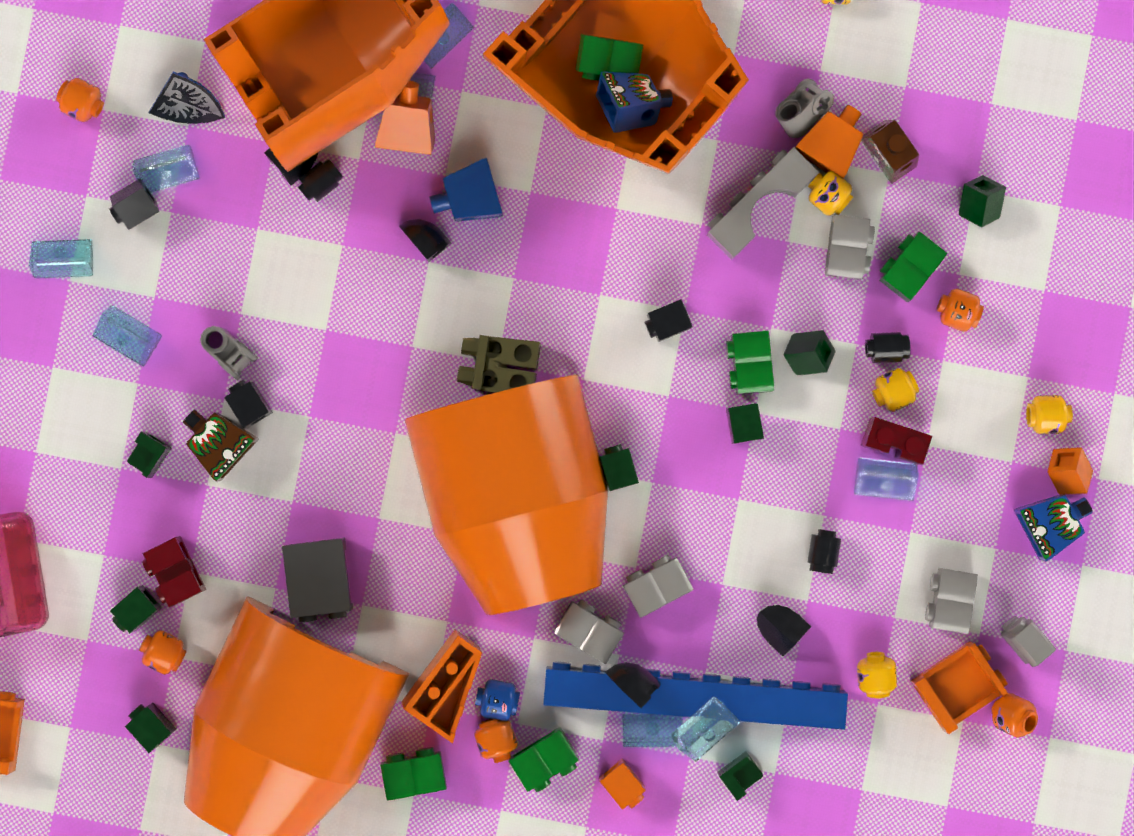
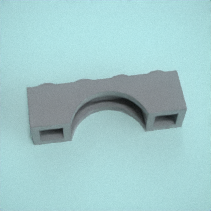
(788, 177)

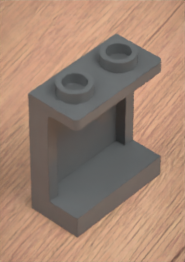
(317, 579)

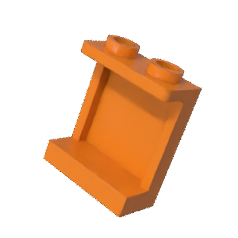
(959, 685)
(10, 728)

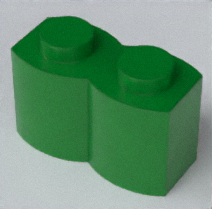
(607, 55)
(912, 266)
(751, 362)
(544, 760)
(413, 774)

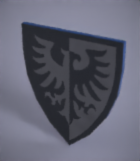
(186, 102)

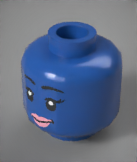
(497, 700)

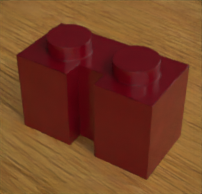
(909, 443)
(174, 572)

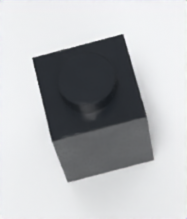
(133, 204)
(668, 321)
(247, 403)

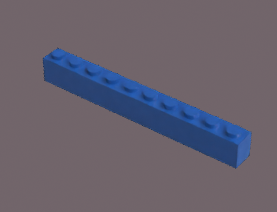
(684, 696)

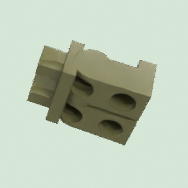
(492, 363)

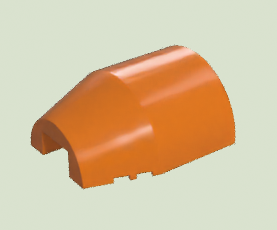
(678, 54)
(323, 65)
(516, 492)
(283, 727)

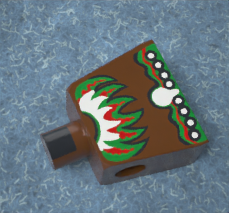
(891, 149)
(218, 442)

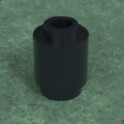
(320, 180)
(887, 347)
(824, 551)

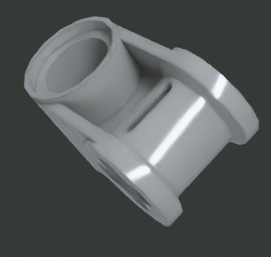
(802, 108)
(228, 352)

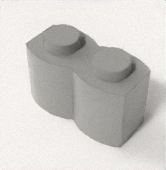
(848, 247)
(657, 586)
(952, 600)
(588, 631)
(1027, 640)

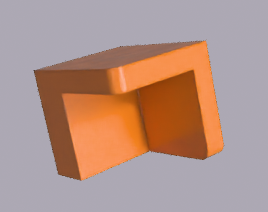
(1070, 471)

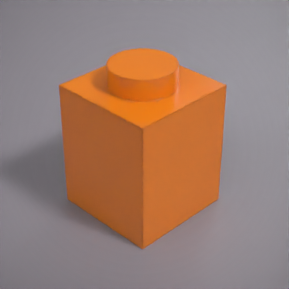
(623, 785)

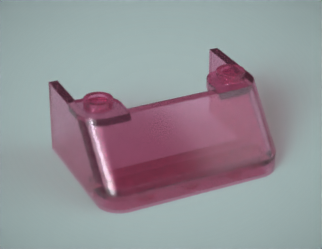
(21, 578)

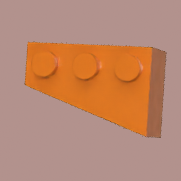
(444, 686)

